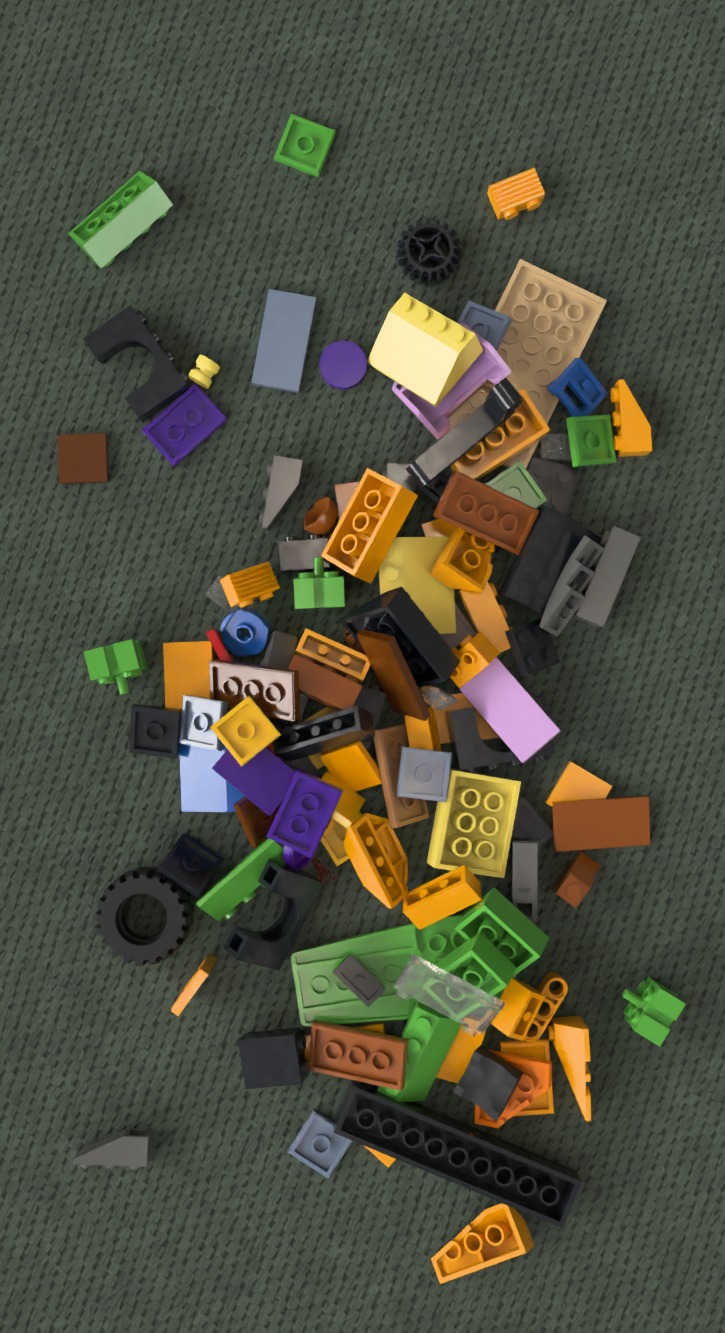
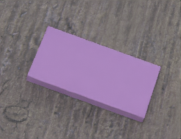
(510, 710)

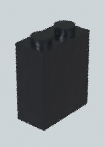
(273, 1058)

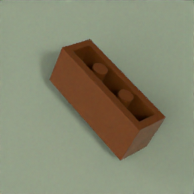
(324, 684)

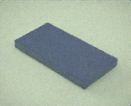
(283, 341)

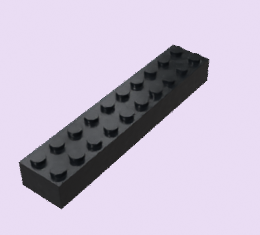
(457, 1153)

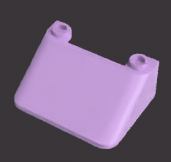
(486, 366)

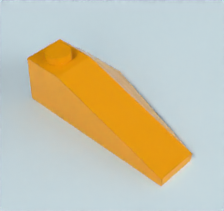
(464, 562)
(572, 1045)
(488, 1240)

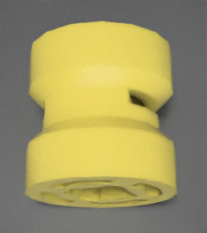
(204, 371)

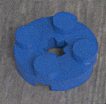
(257, 627)

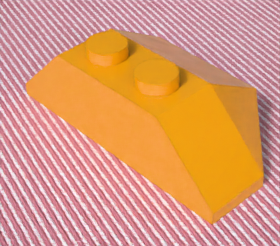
(378, 858)

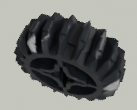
(414, 239)

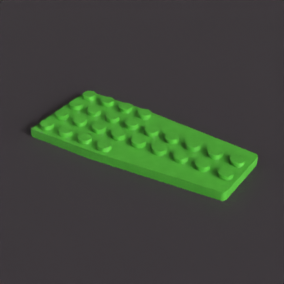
(383, 954)

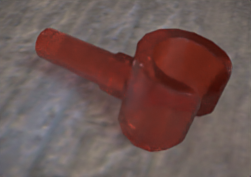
(322, 870)

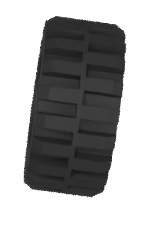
(126, 942)

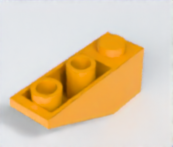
(632, 426)

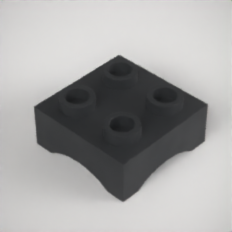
(488, 1082)

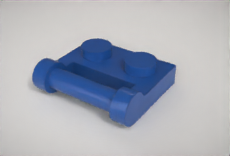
(582, 384)

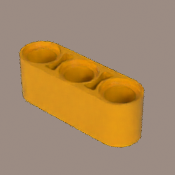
(423, 733)
(553, 998)

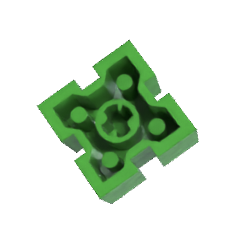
(319, 588)
(116, 663)
(652, 1010)

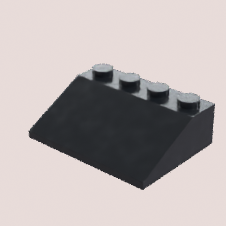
(543, 559)
(420, 643)

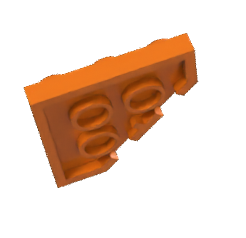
(534, 1082)

